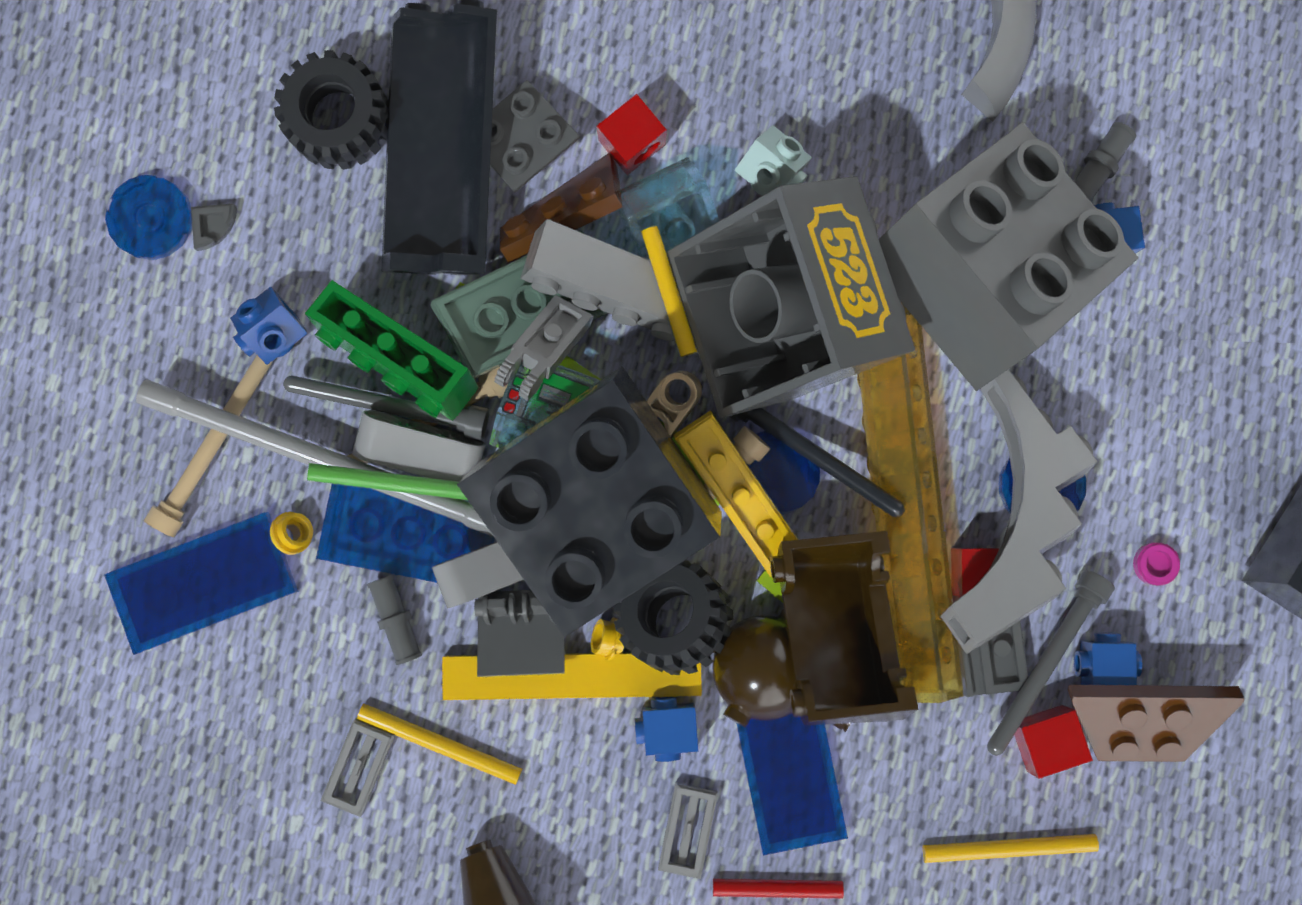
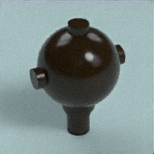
(756, 670)

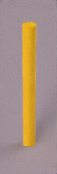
(439, 743)
(1010, 848)

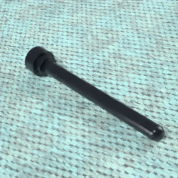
(824, 460)

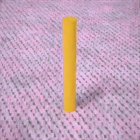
(669, 291)

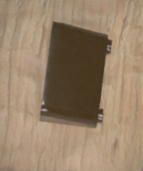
(841, 630)

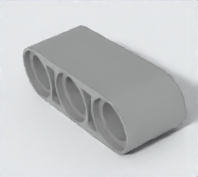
(415, 447)
(475, 574)

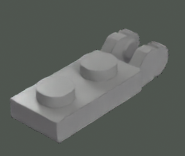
(544, 345)

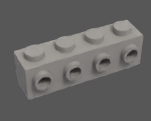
(596, 277)

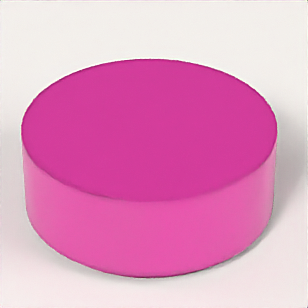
(1156, 564)

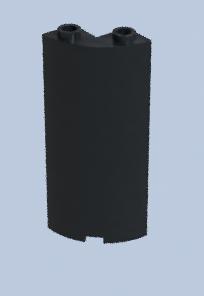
(439, 139)

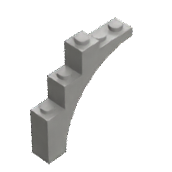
(1039, 517)

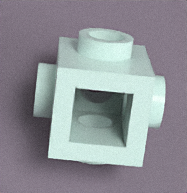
(773, 162)

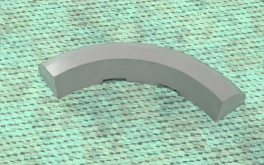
(1004, 57)

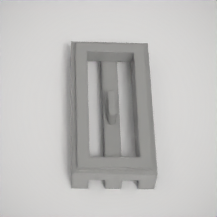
(372, 734)
(695, 794)

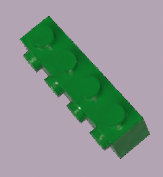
(392, 350)

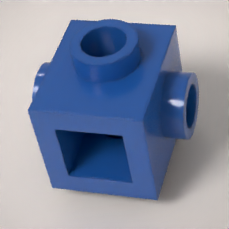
(267, 326)

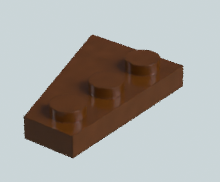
(573, 205)

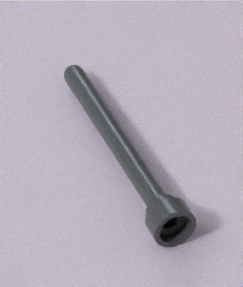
(470, 421)
(1090, 593)

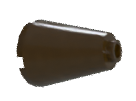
(491, 877)

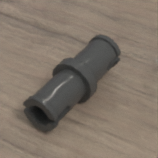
(1103, 161)
(394, 620)

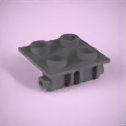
(526, 136)
(517, 636)

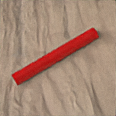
(778, 888)

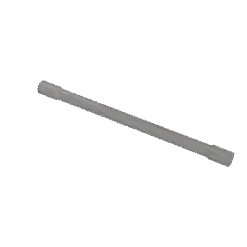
(178, 404)

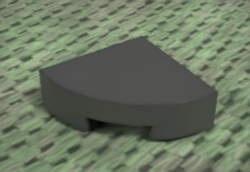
(211, 224)

